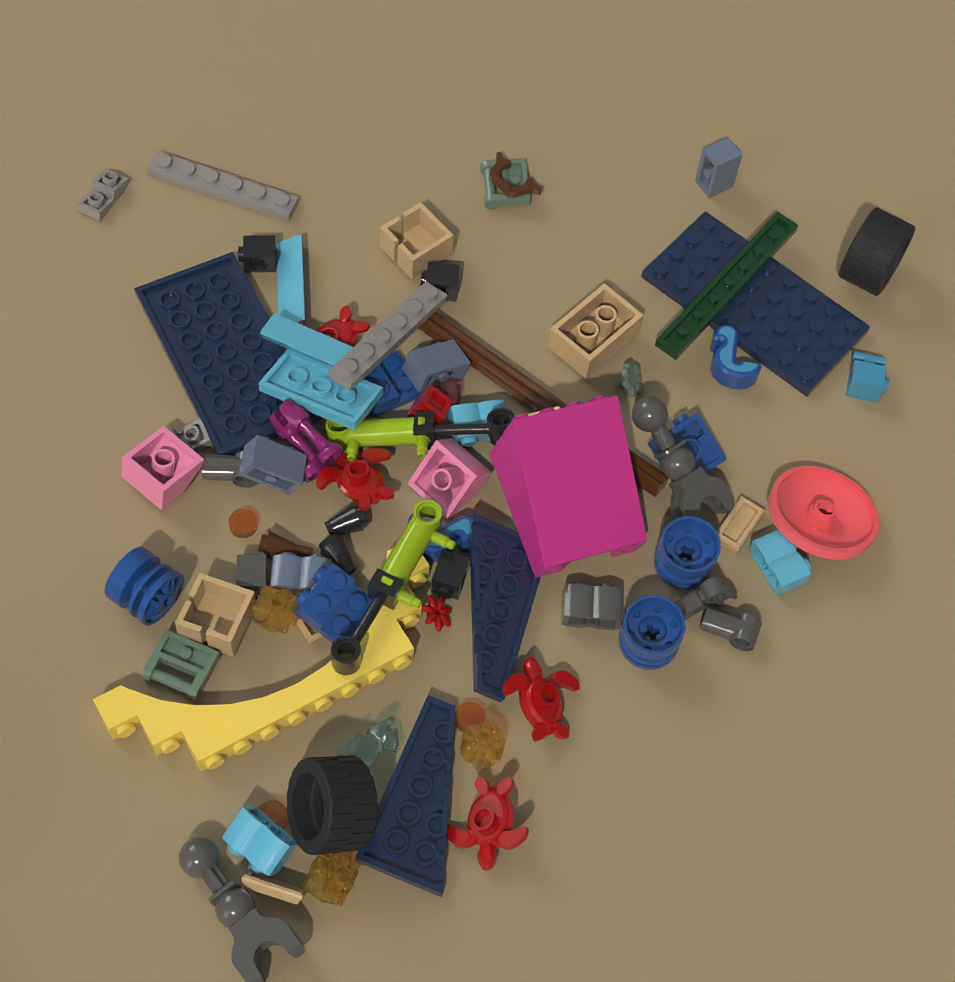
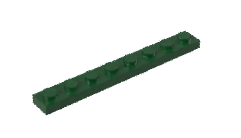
(726, 286)

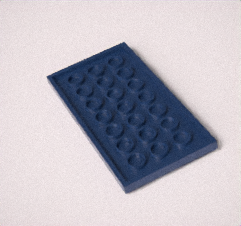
(777, 313)
(213, 340)

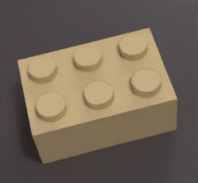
(595, 330)

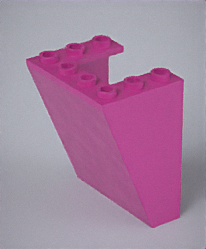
(570, 484)

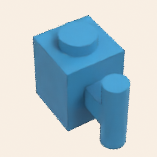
(867, 377)

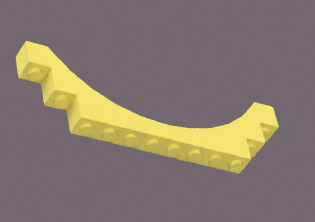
(231, 729)

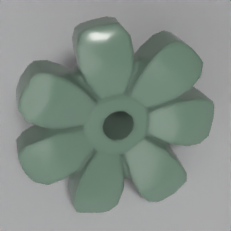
(630, 379)

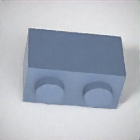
(718, 167)
(435, 364)
(273, 464)

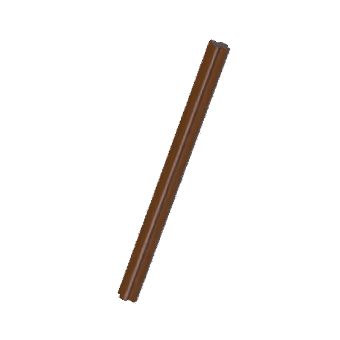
(525, 389)

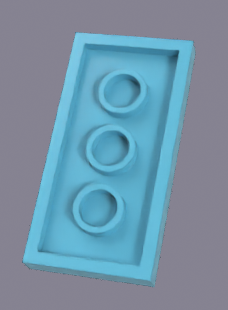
(308, 386)

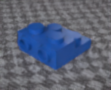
(396, 385)
(697, 439)
(332, 603)

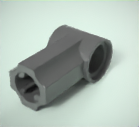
(225, 469)
(739, 629)

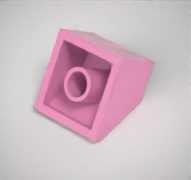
(161, 467)
(449, 476)

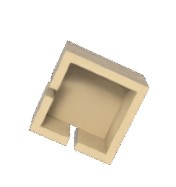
(422, 240)
(220, 614)

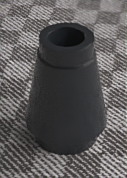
(347, 521)
(337, 550)

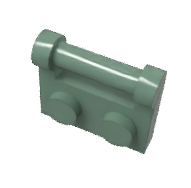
(515, 176)
(185, 656)

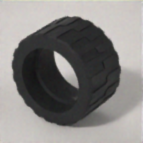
(876, 251)
(332, 804)

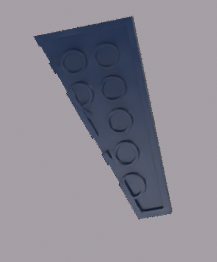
(500, 602)
(415, 805)

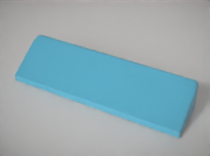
(290, 279)
(304, 340)

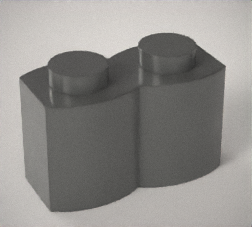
(592, 606)

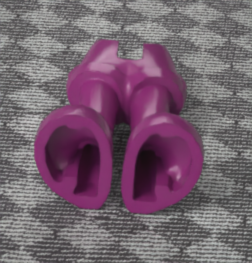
(290, 423)

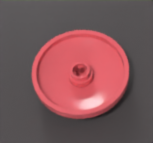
(823, 512)

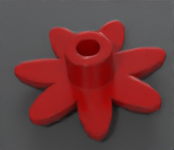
(437, 613)

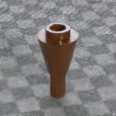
(274, 544)

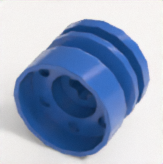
(690, 539)
(144, 585)
(660, 620)

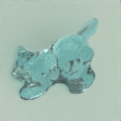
(368, 746)

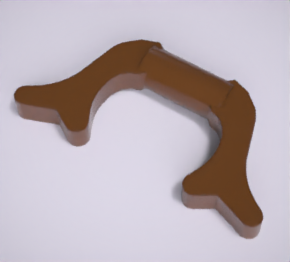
(510, 190)

